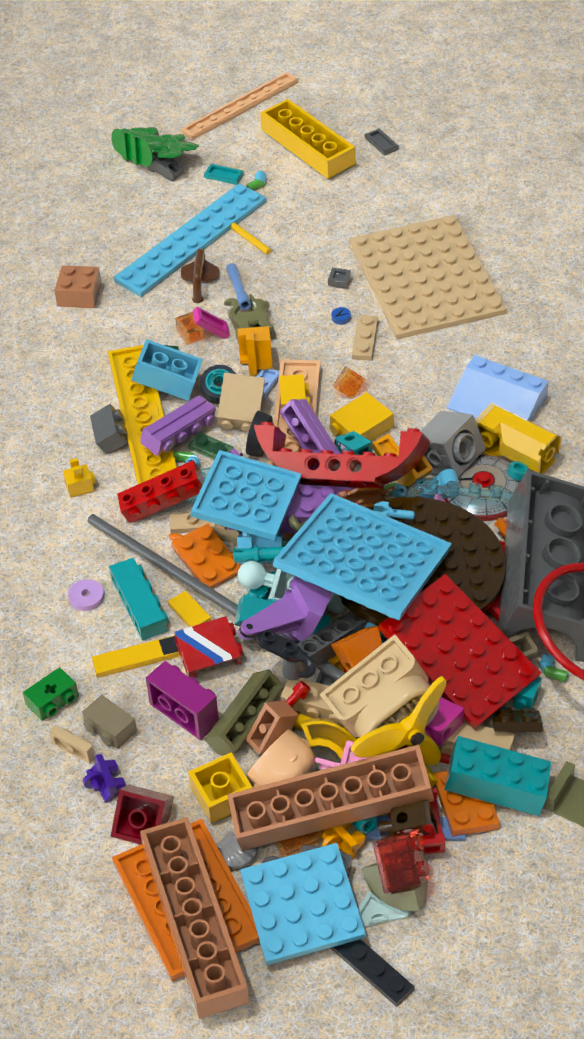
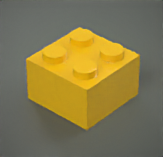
(214, 781)

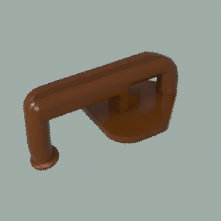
(199, 271)

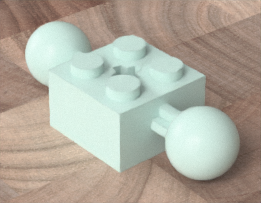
(253, 575)

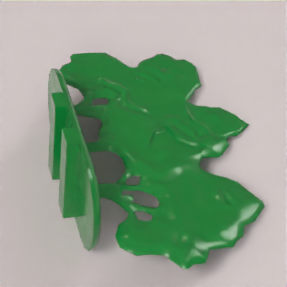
(140, 144)

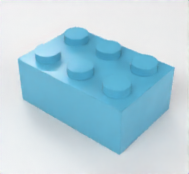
(167, 369)

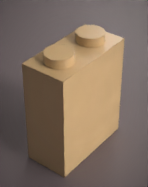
(239, 400)

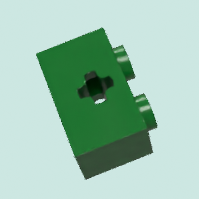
(51, 694)

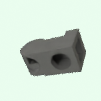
(166, 167)

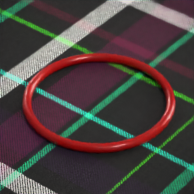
(539, 621)

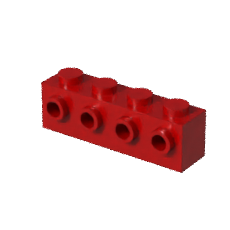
(161, 492)

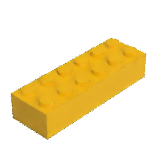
(308, 138)

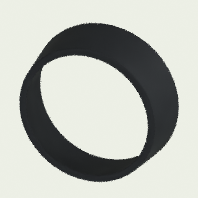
(252, 445)

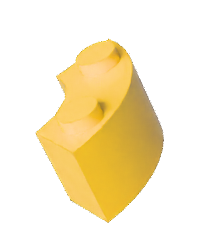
(327, 734)

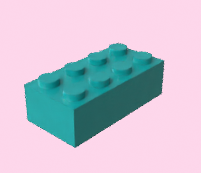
(498, 775)

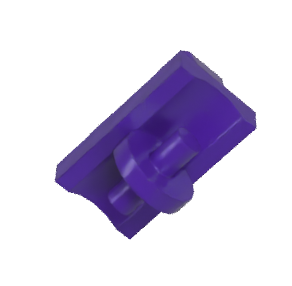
(101, 778)

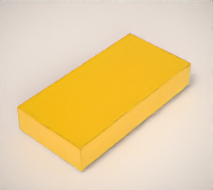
(188, 609)

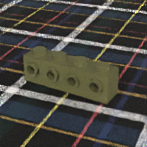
(242, 712)

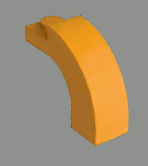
(387, 445)

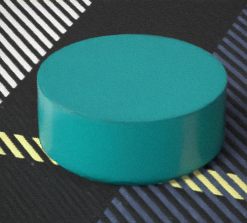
(517, 470)

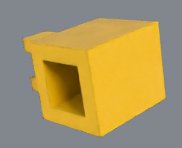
(78, 479)

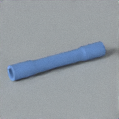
(242, 296)

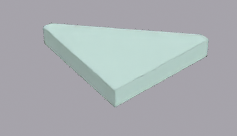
(376, 912)

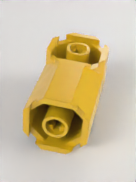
(517, 438)

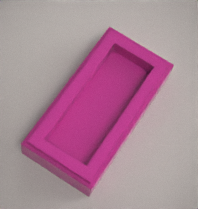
(211, 323)

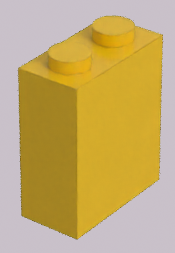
(363, 416)

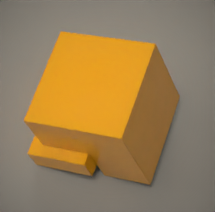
(255, 348)

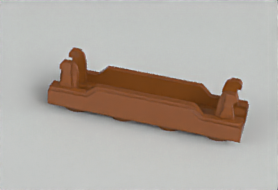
(366, 496)

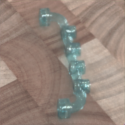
(454, 490)

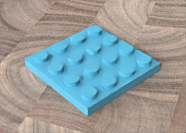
(246, 495)
(302, 904)

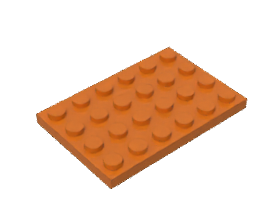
(139, 883)

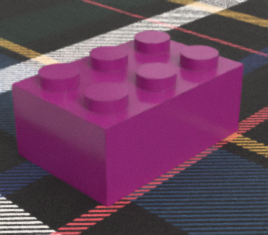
(182, 699)

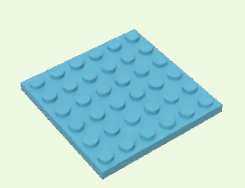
(363, 556)

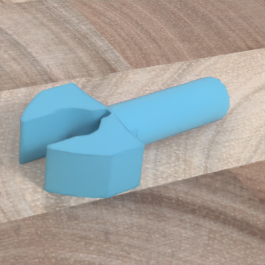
(384, 509)

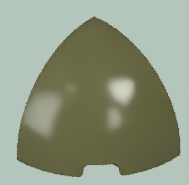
(406, 899)

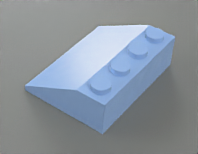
(496, 383)

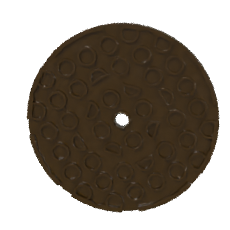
(474, 560)

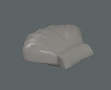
(232, 853)

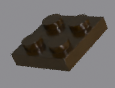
(517, 720)

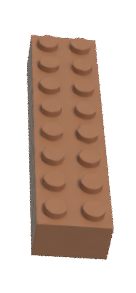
(329, 797)
(194, 918)

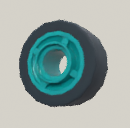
(210, 378)

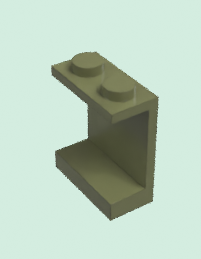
(567, 795)

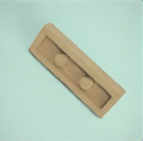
(364, 337)

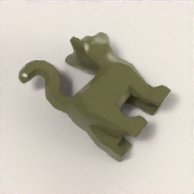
(255, 318)

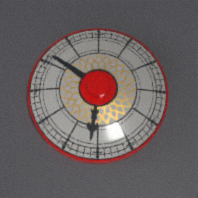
(486, 471)

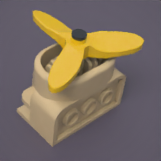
(387, 702)

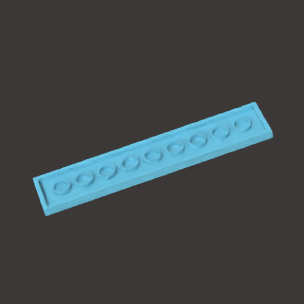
(183, 243)

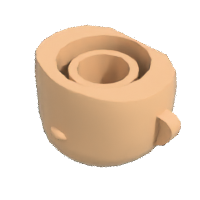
(283, 760)

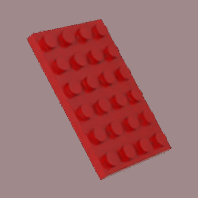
(463, 646)

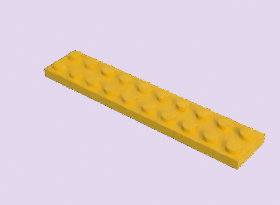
(140, 409)

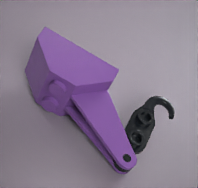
(295, 613)

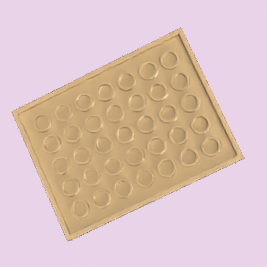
(426, 276)

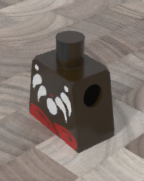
(410, 817)

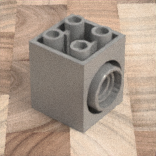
(453, 441)

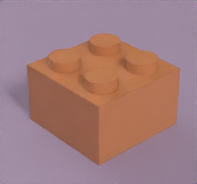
(78, 286)

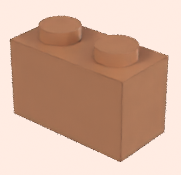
(271, 724)

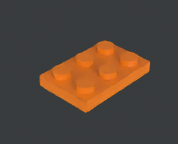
(206, 556)
(465, 813)

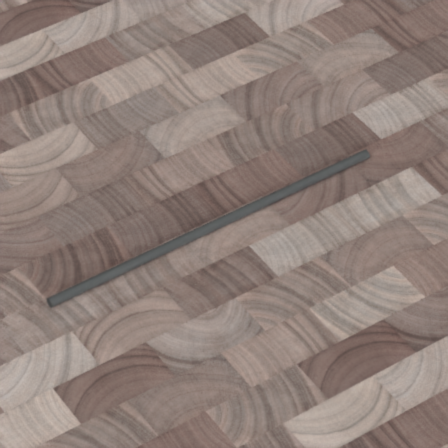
(186, 578)

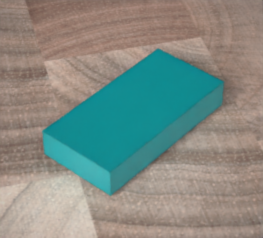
(223, 174)

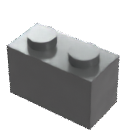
(109, 429)

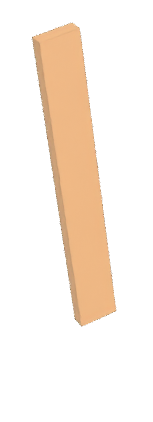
(239, 105)

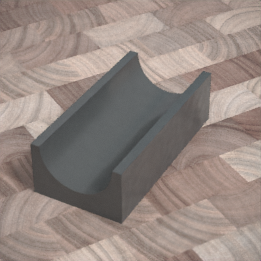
(542, 535)

